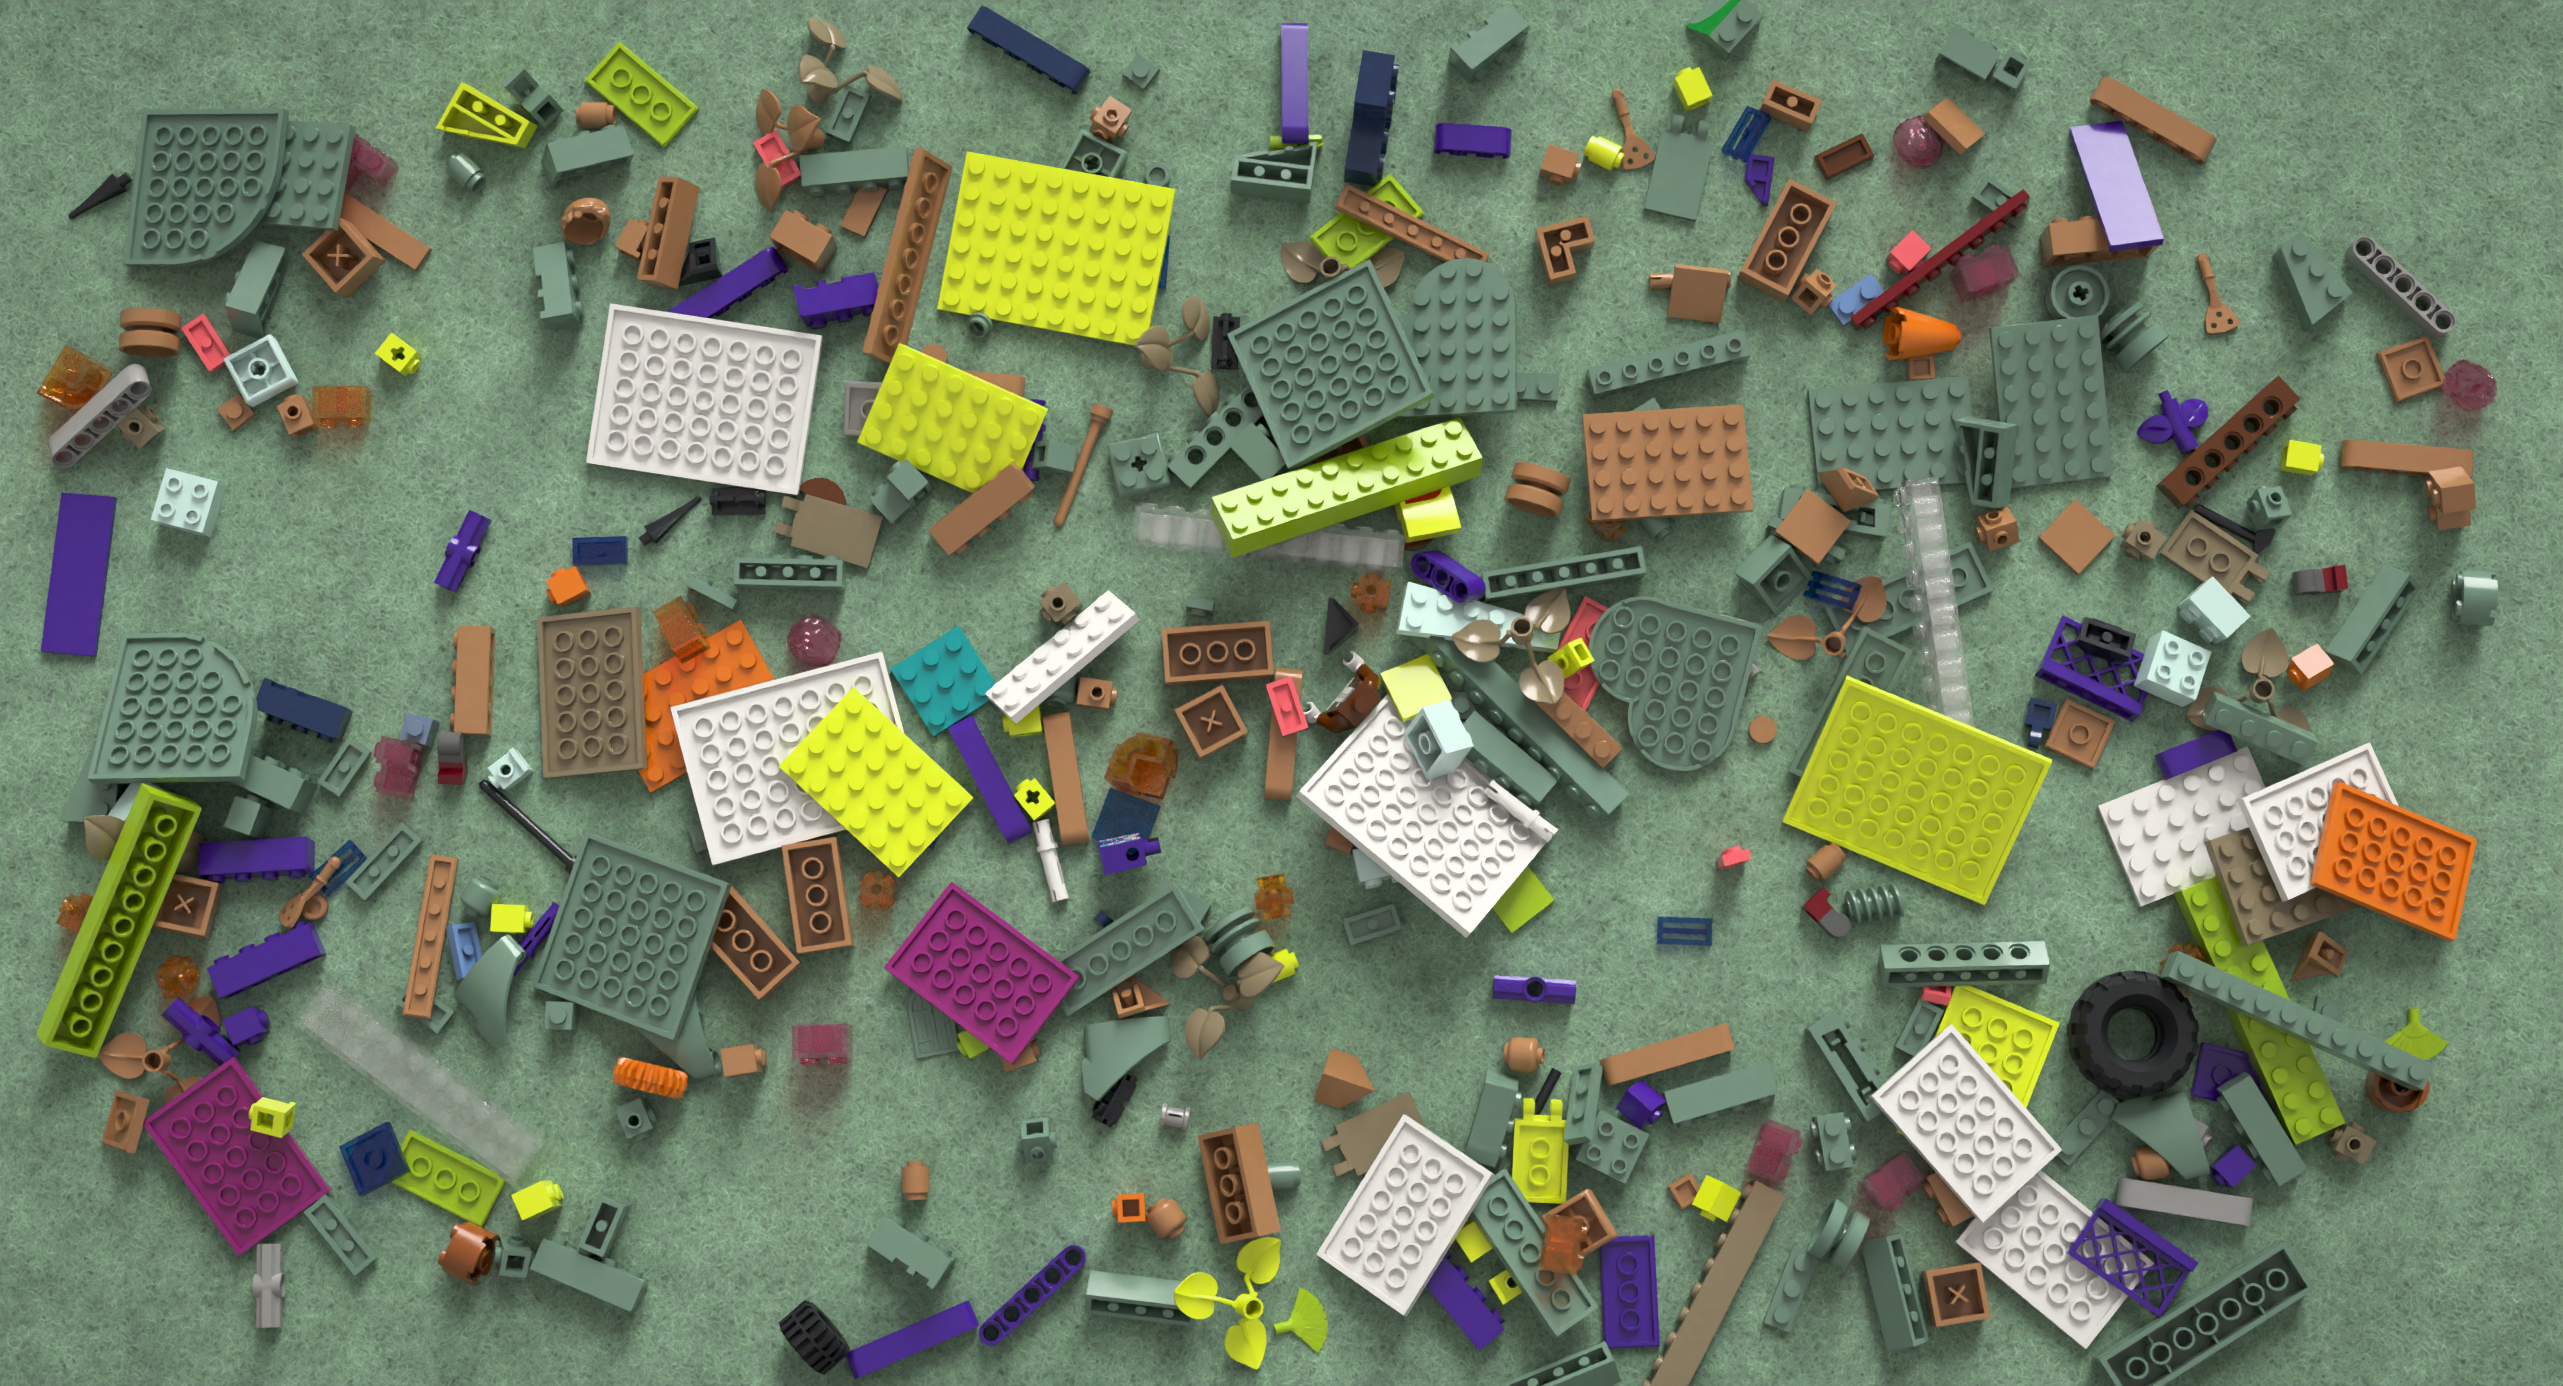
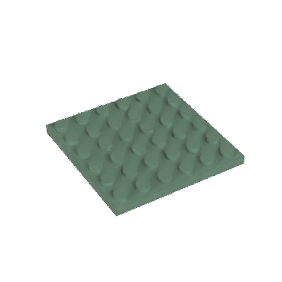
(1330, 365)
(631, 935)

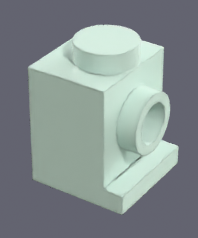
(519, 770)

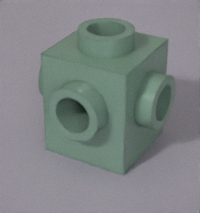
(2268, 507)
(627, 1115)
(1039, 1145)
(514, 1265)

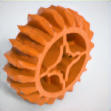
(650, 1078)

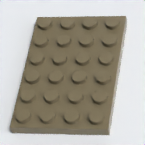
(592, 693)
(2254, 897)

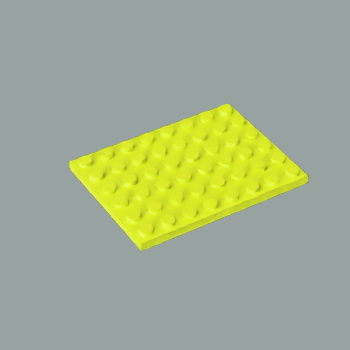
(1056, 249)
(1916, 790)

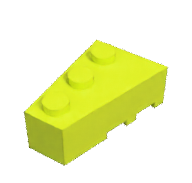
(485, 119)

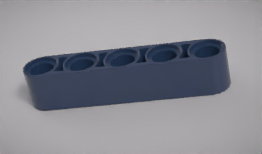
(1029, 48)

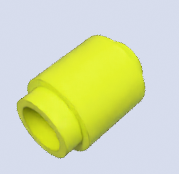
(1604, 153)
(1288, 960)

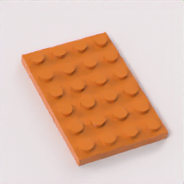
(727, 666)
(2393, 861)

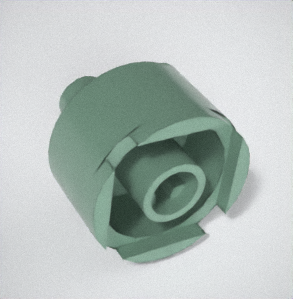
(2475, 598)

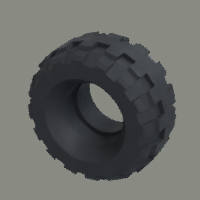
(2173, 1026)

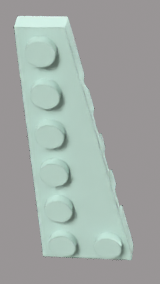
(1432, 613)

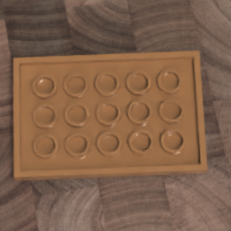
(1667, 463)

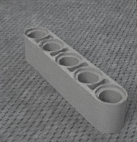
(2413, 289)
(99, 416)
(2184, 1201)

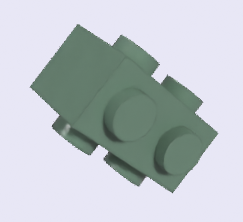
(1832, 1141)

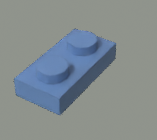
(1855, 299)
(464, 947)

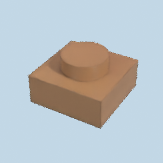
(236, 412)

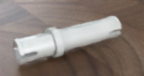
(1520, 811)
(1050, 860)

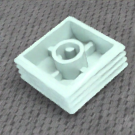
(244, 370)

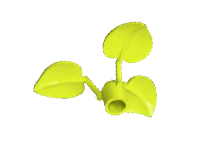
(1197, 1295)

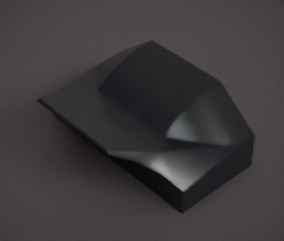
(2105, 640)

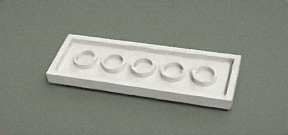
(1062, 656)

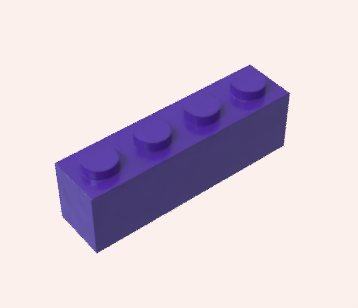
(257, 858)
(266, 960)
(1465, 1304)

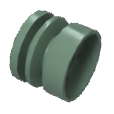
(2132, 335)
(1236, 936)

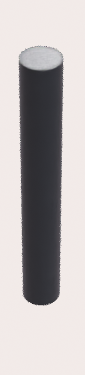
(1546, 1090)

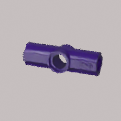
(462, 551)
(1516, 989)
(200, 1032)

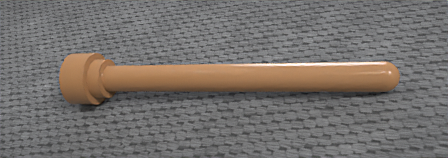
(1099, 417)

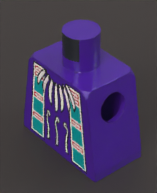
(1115, 855)

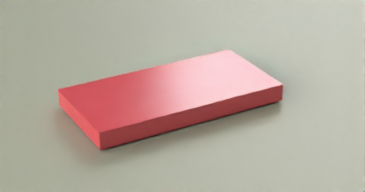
(1583, 683)

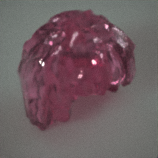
(1918, 143)
(2469, 385)
(814, 641)

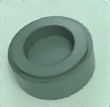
(1157, 174)

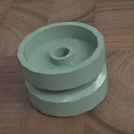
(2077, 281)
(1838, 1234)

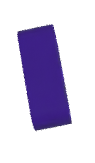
(1472, 139)
(1448, 576)
(2195, 753)

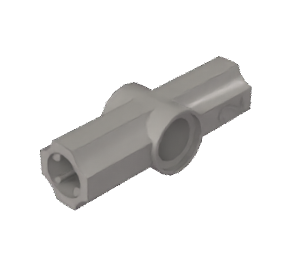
(268, 1285)

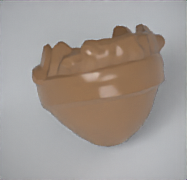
(586, 221)

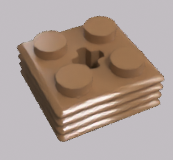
(1588, 1208)

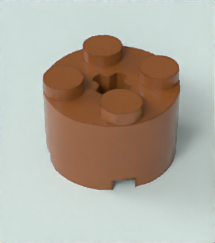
(2388, 1099)
(469, 1252)

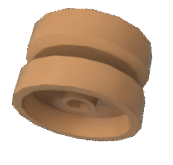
(149, 332)
(1537, 489)

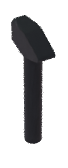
(2260, 539)

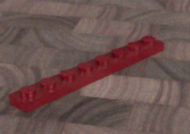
(1948, 255)

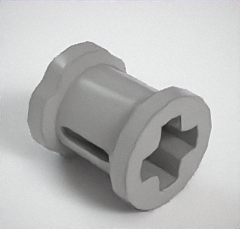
(1174, 1117)

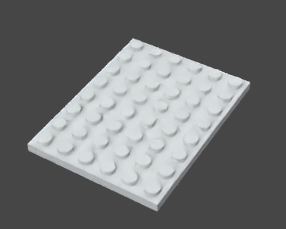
(704, 399)
(743, 736)
(1429, 834)

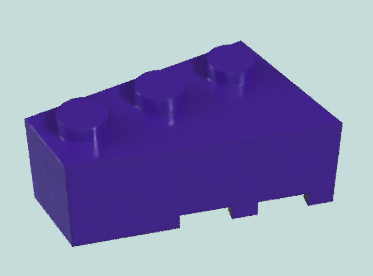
(837, 300)

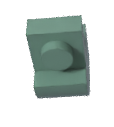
(531, 96)

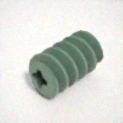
(1874, 902)

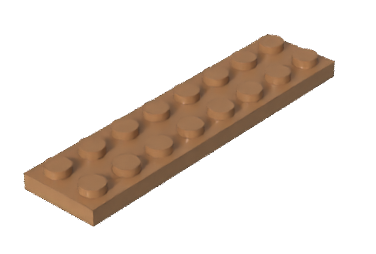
(907, 256)

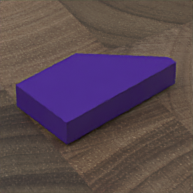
(1759, 176)

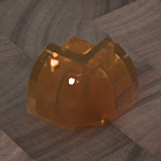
(74, 379)
(1143, 765)

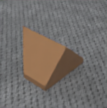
(1848, 488)
(2319, 957)
(1135, 997)
(1342, 1081)

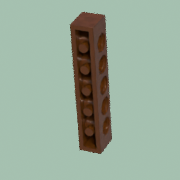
(2277, 395)

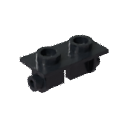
(1222, 350)
(738, 501)
(1107, 1109)

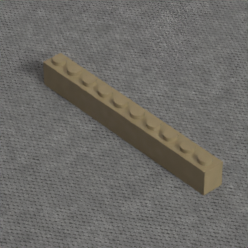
(1717, 1287)

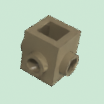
(141, 426)
(2150, 544)
(1064, 595)
(2351, 1142)

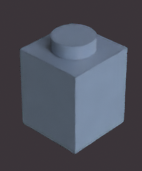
(419, 730)

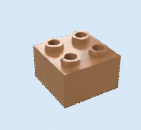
(803, 241)
(343, 258)
(1211, 722)
(189, 907)
(1955, 1294)

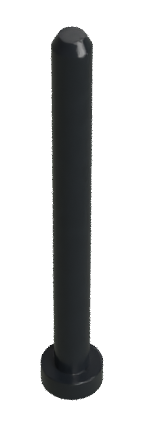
(528, 824)

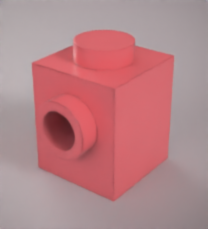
(1908, 254)

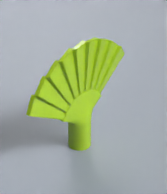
(2416, 1038)
(1306, 1320)

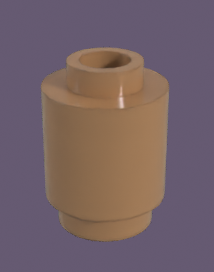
(595, 115)
(1825, 862)
(915, 1180)

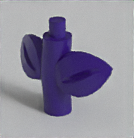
(2175, 422)

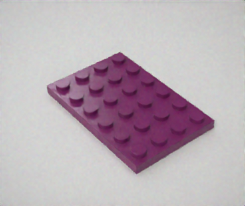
(982, 973)
(238, 1175)

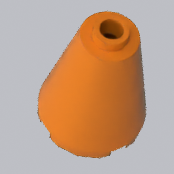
(1917, 335)

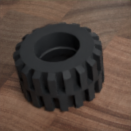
(814, 1337)

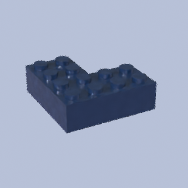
(1371, 116)

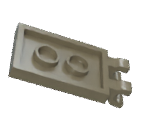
(832, 529)
(2209, 552)
(1367, 1133)

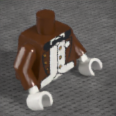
(1352, 703)

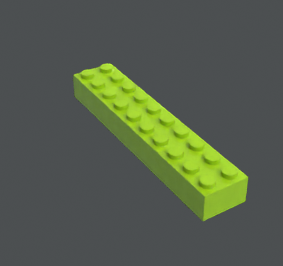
(1345, 487)
(118, 921)
(2282, 1063)

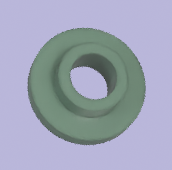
(974, 327)

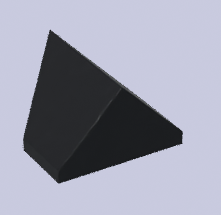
(701, 262)
(1339, 626)

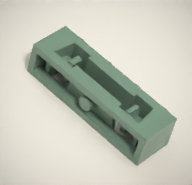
(1877, 520)
(1854, 1050)

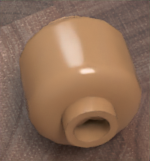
(1523, 1054)
(2149, 1164)
(1166, 1218)

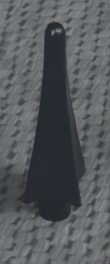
(110, 188)
(660, 527)

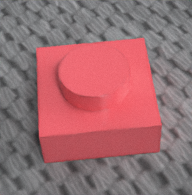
(1937, 994)

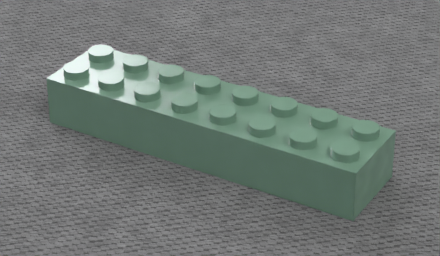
(2207, 1320)

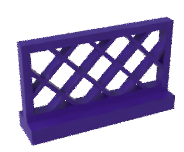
(2087, 688)
(2144, 1236)

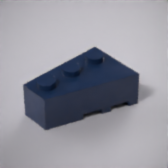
(302, 710)

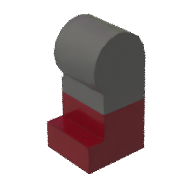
(2320, 580)
(451, 758)
(1831, 921)

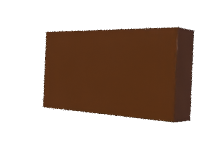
(1844, 156)

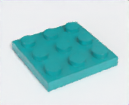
(945, 680)

